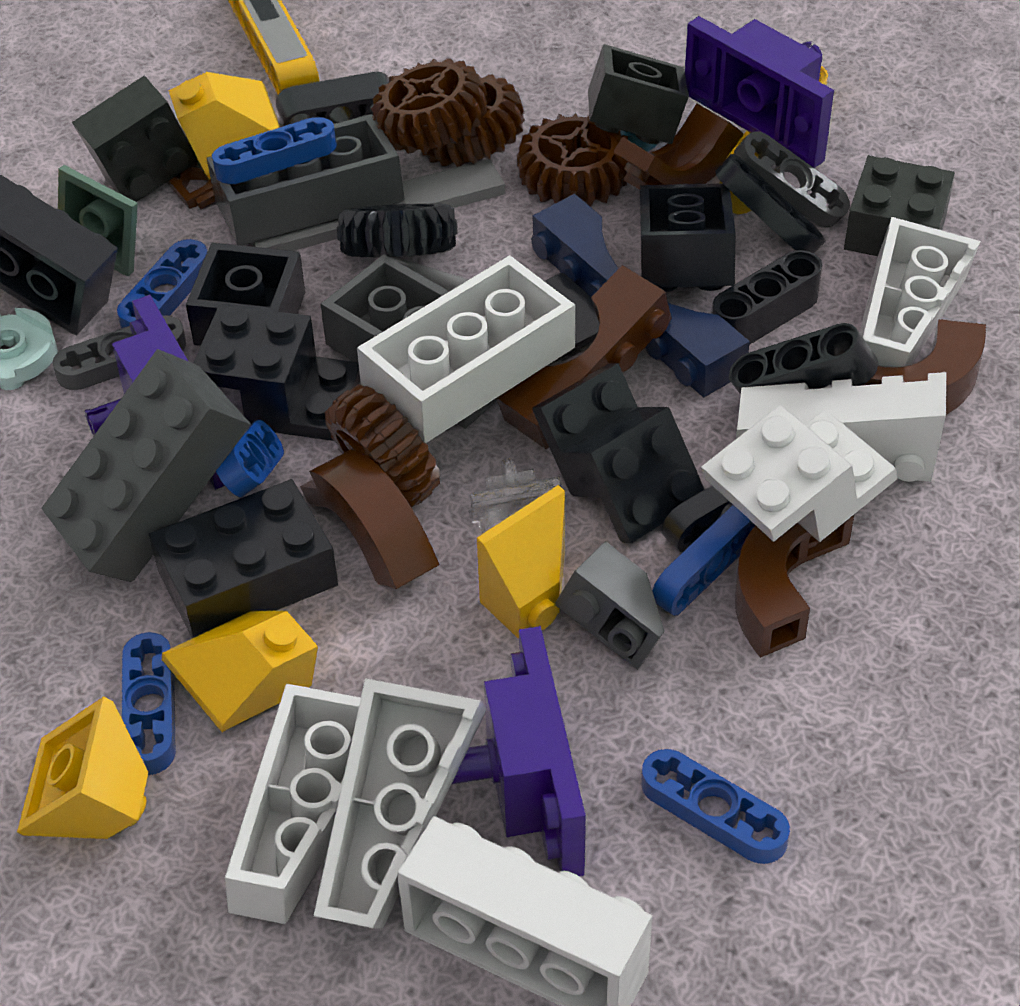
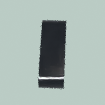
(330, 99)
(771, 295)
(810, 359)

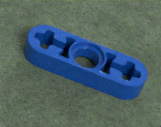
(274, 150)
(167, 271)
(251, 459)
(702, 562)
(136, 685)
(708, 783)

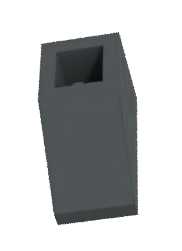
(614, 604)

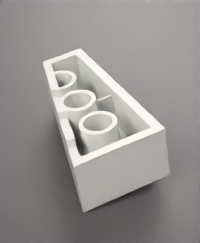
(912, 288)
(893, 417)
(392, 786)
(291, 804)

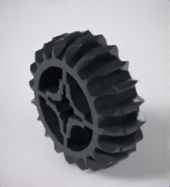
(397, 230)

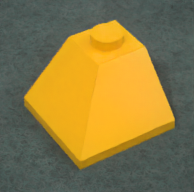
(221, 110)
(524, 564)
(244, 665)
(85, 778)

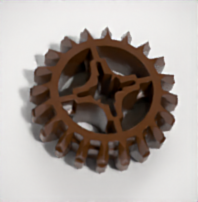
(430, 105)
(497, 129)
(571, 159)
(376, 428)

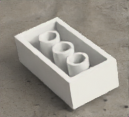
(468, 346)
(523, 919)

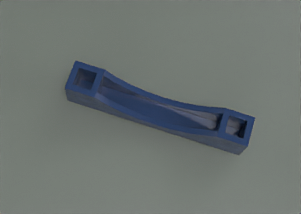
(695, 343)

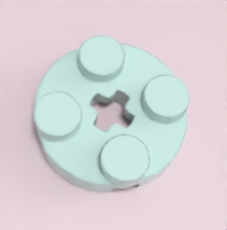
(33, 349)

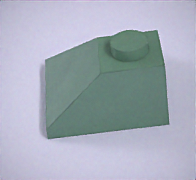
(100, 212)

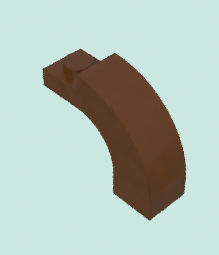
(691, 158)
(956, 351)
(375, 515)
(765, 598)

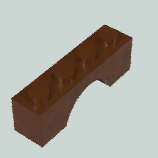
(628, 317)

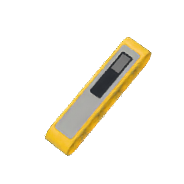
(276, 42)

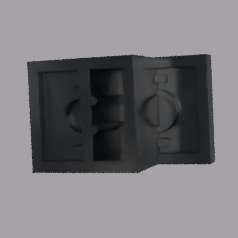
(275, 368)
(618, 451)

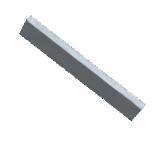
(451, 187)

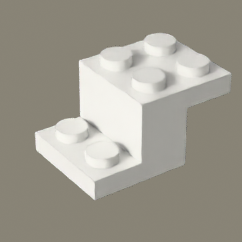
(799, 473)

